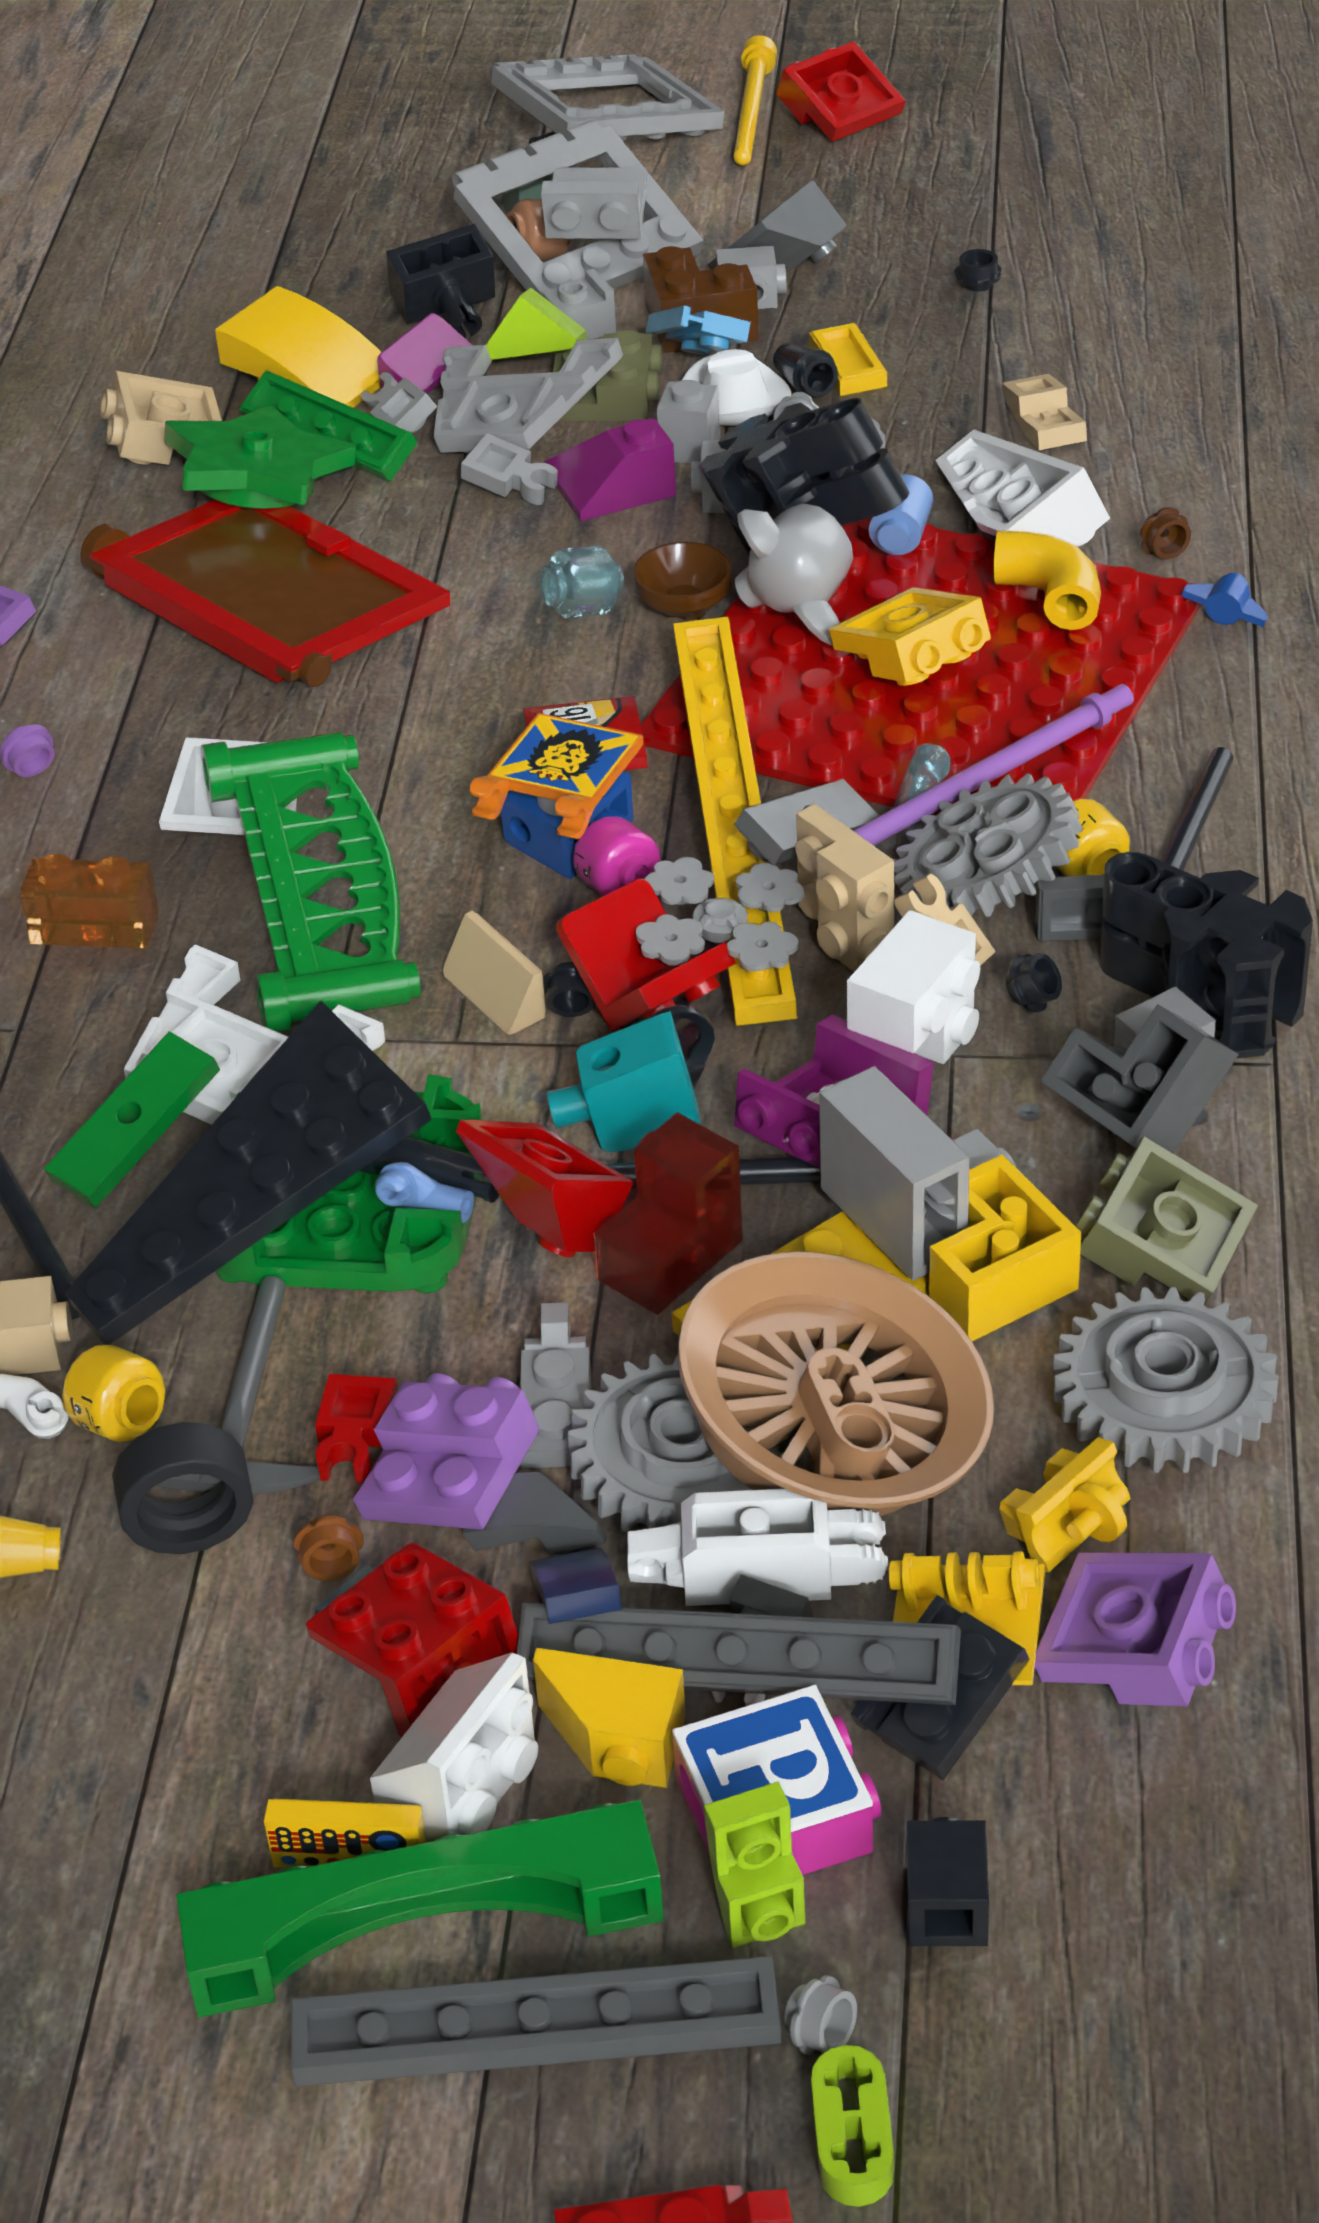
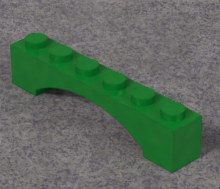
(570, 1866)

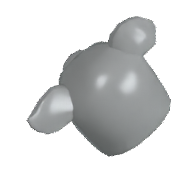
(795, 564)

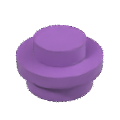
(27, 750)

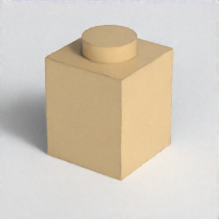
(32, 1326)

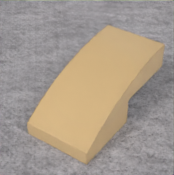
(1043, 411)

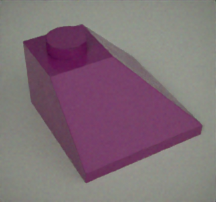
(617, 470)

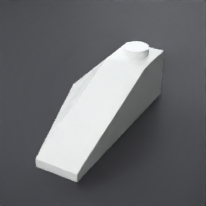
(1022, 489)

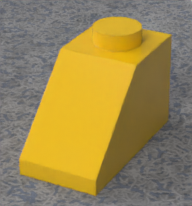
(613, 1713)

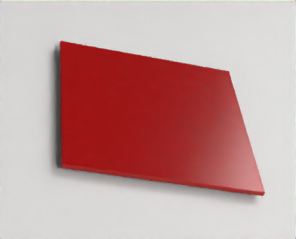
(827, 719)

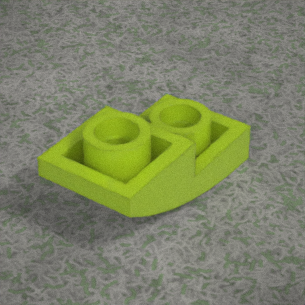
(754, 1865)

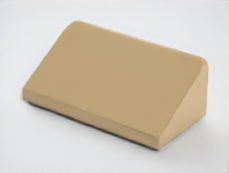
(495, 976)

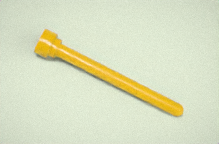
(757, 59)

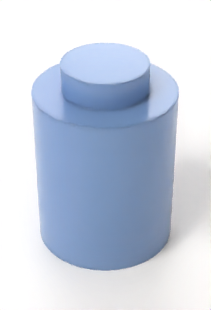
(902, 527)

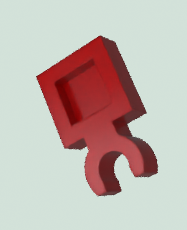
(348, 1420)

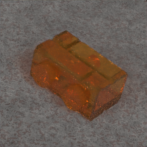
(89, 902)

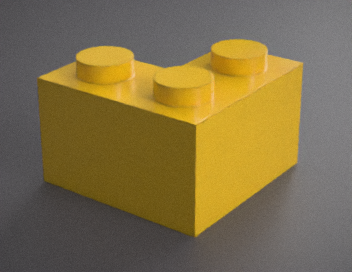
(1009, 1257)

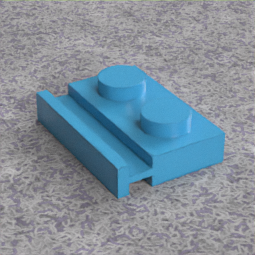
(699, 330)

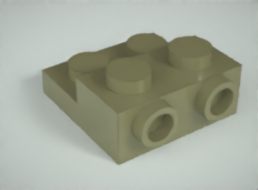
(627, 387)
(1164, 1222)

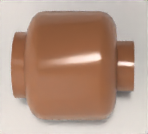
(529, 222)

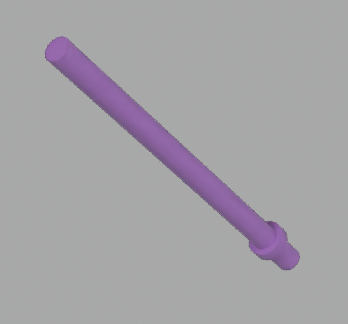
(1093, 712)

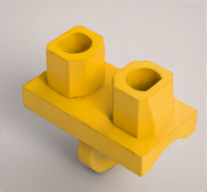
(1076, 1502)

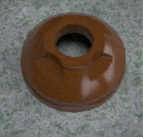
(682, 578)

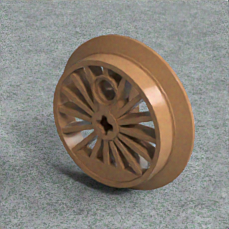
(858, 1426)

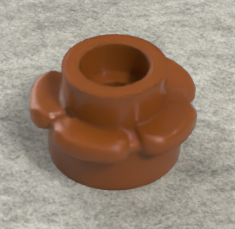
(328, 1547)

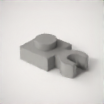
(400, 403)
(504, 467)

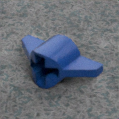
(1227, 600)

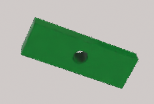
(132, 1119)

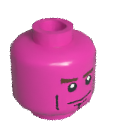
(614, 854)

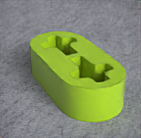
(868, 2123)

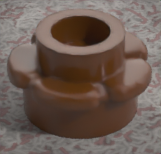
(1175, 533)

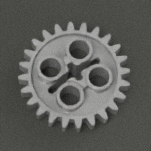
(992, 843)

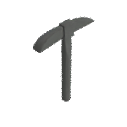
(242, 1399)

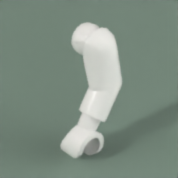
(33, 1405)

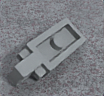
(553, 1380)

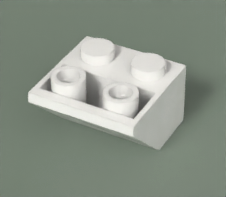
(464, 1749)

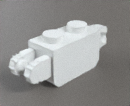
(761, 1536)

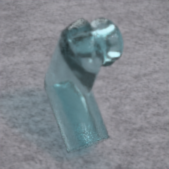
(926, 769)

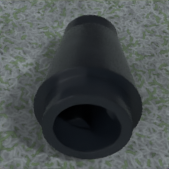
(806, 369)

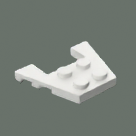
(233, 1041)

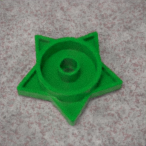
(255, 458)

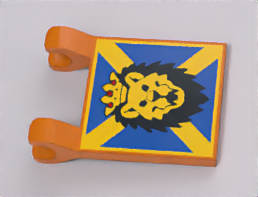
(560, 763)

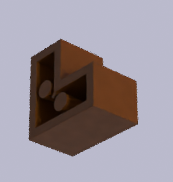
(675, 281)

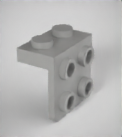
(594, 203)

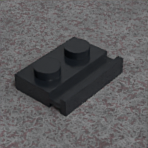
(941, 1733)

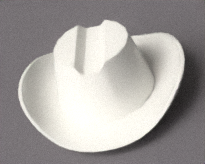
(743, 384)

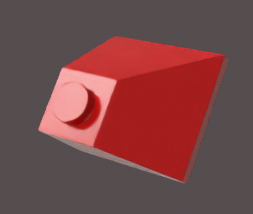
(547, 1181)

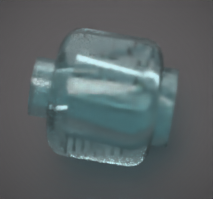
(581, 581)

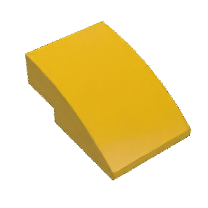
(300, 344)

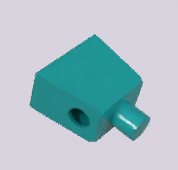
(628, 1084)

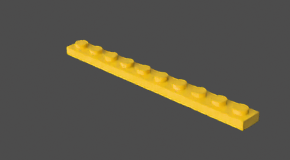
(725, 789)

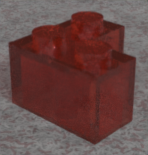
(679, 1221)

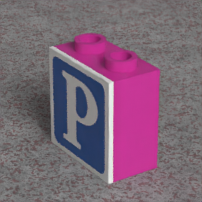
(790, 1743)

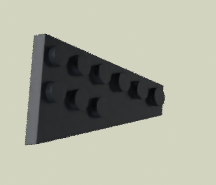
(278, 1147)

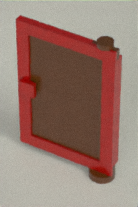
(263, 585)

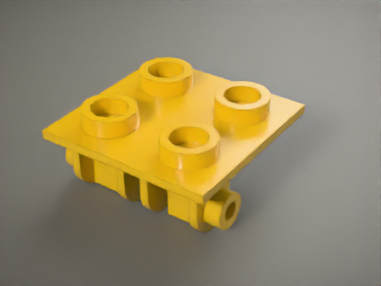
(999, 1592)

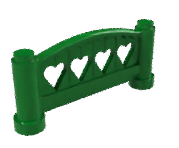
(263, 783)

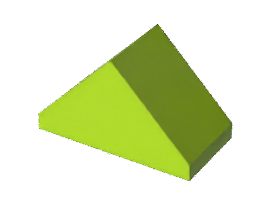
(534, 328)

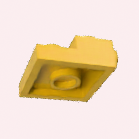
(914, 633)

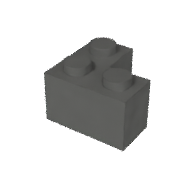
(1150, 1088)

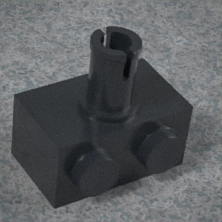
(443, 277)

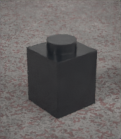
(947, 1882)

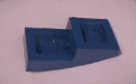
(575, 1585)

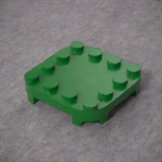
(359, 1241)

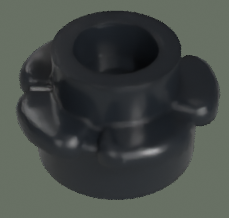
(978, 269)
(1033, 981)
(567, 991)

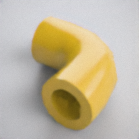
(1054, 567)

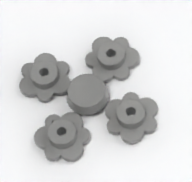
(720, 918)

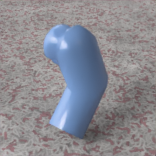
(410, 1188)

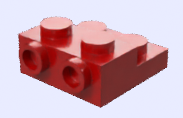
(839, 92)

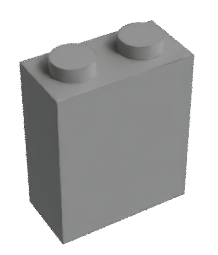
(891, 1169)

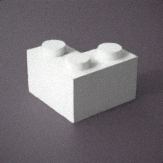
(917, 988)

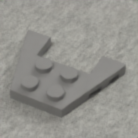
(513, 405)

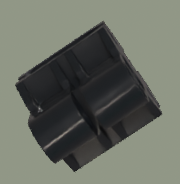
(806, 457)
(1204, 932)

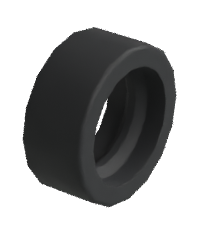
(175, 1452)

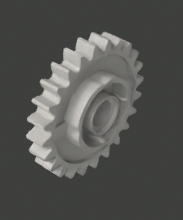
(1165, 1379)
(644, 1448)

